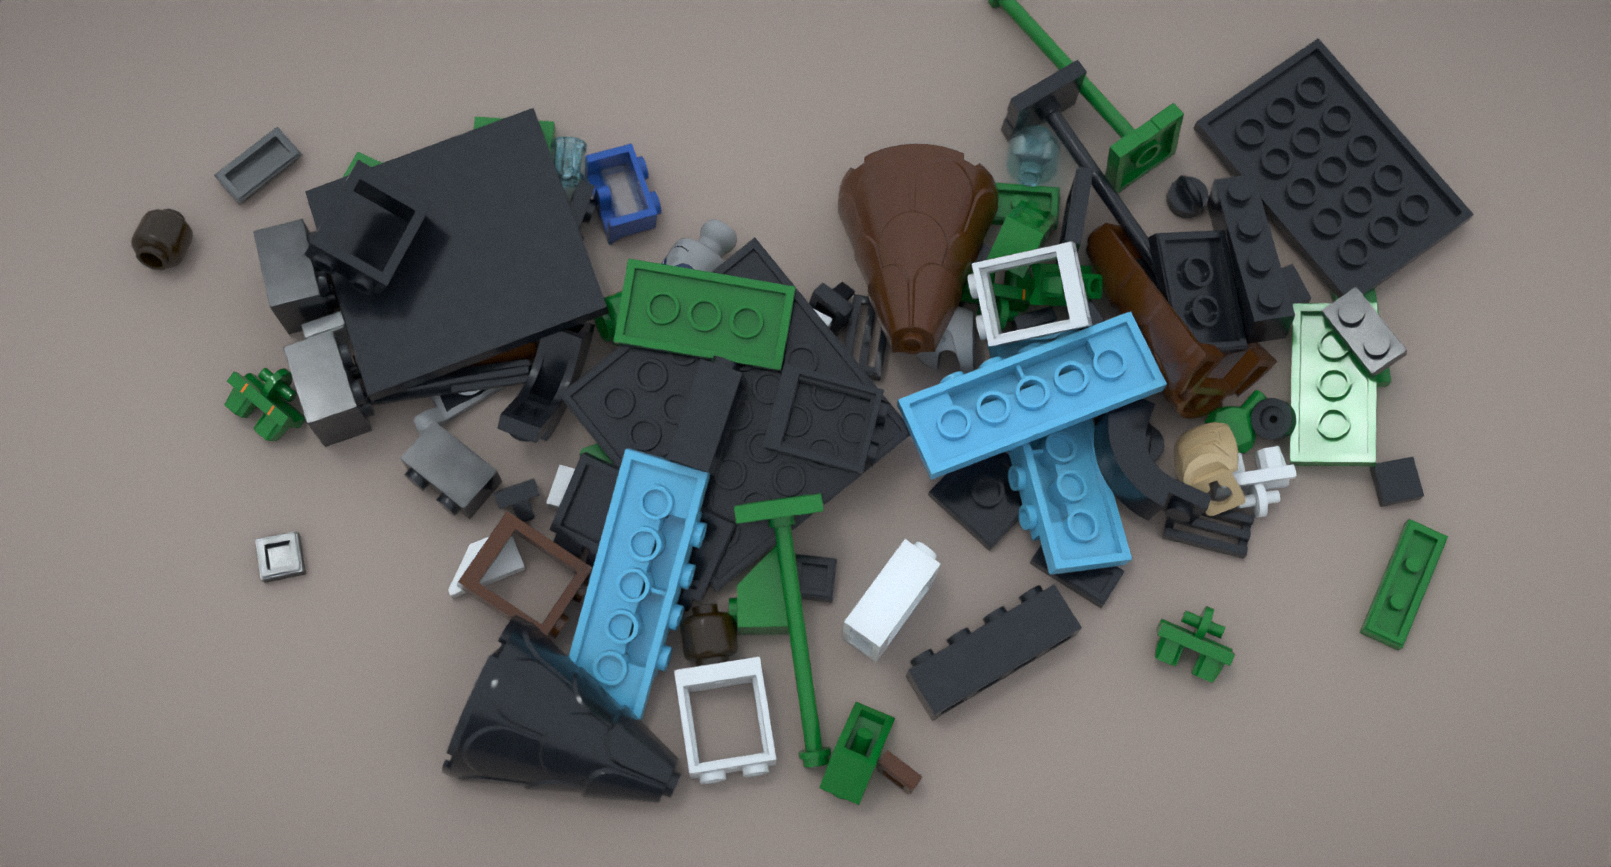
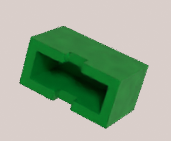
(1022, 231)

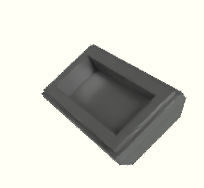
(258, 165)

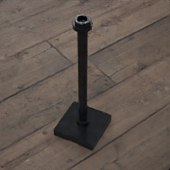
(1044, 104)

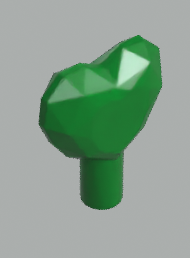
(1239, 420)

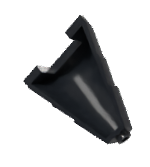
(554, 728)

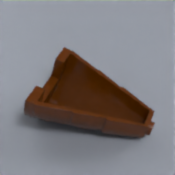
(914, 235)
(1194, 372)

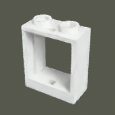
(1071, 275)
(891, 599)
(719, 676)

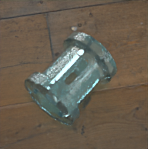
(572, 173)

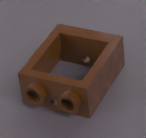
(490, 551)

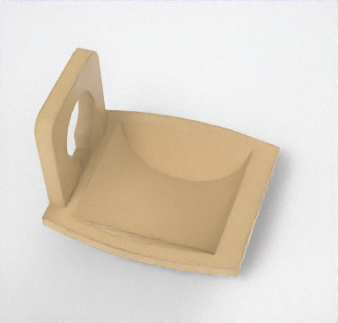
(1209, 455)

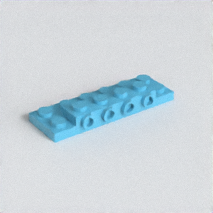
(1030, 394)
(1066, 494)
(640, 576)

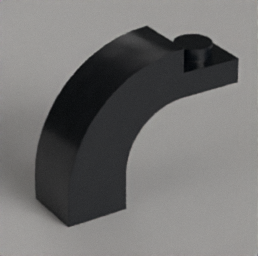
(555, 368)
(1132, 472)

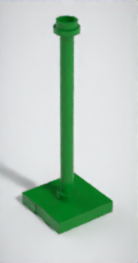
(1138, 148)
(781, 516)

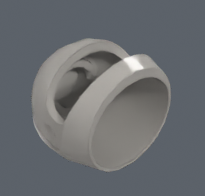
(959, 338)

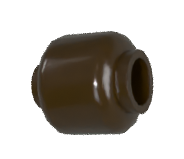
(161, 239)
(708, 635)

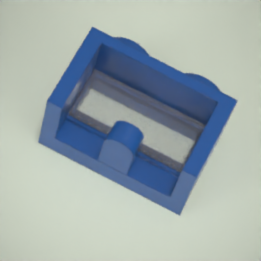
(622, 192)

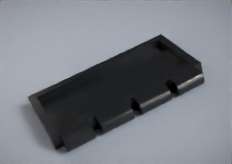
(584, 514)

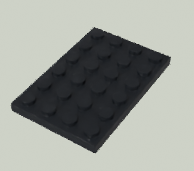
(1333, 171)

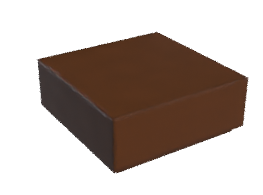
(898, 772)

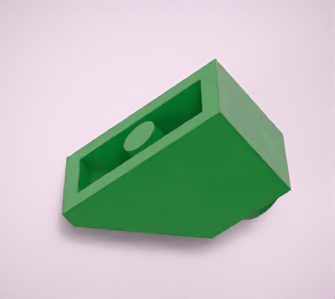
(760, 600)
(856, 753)

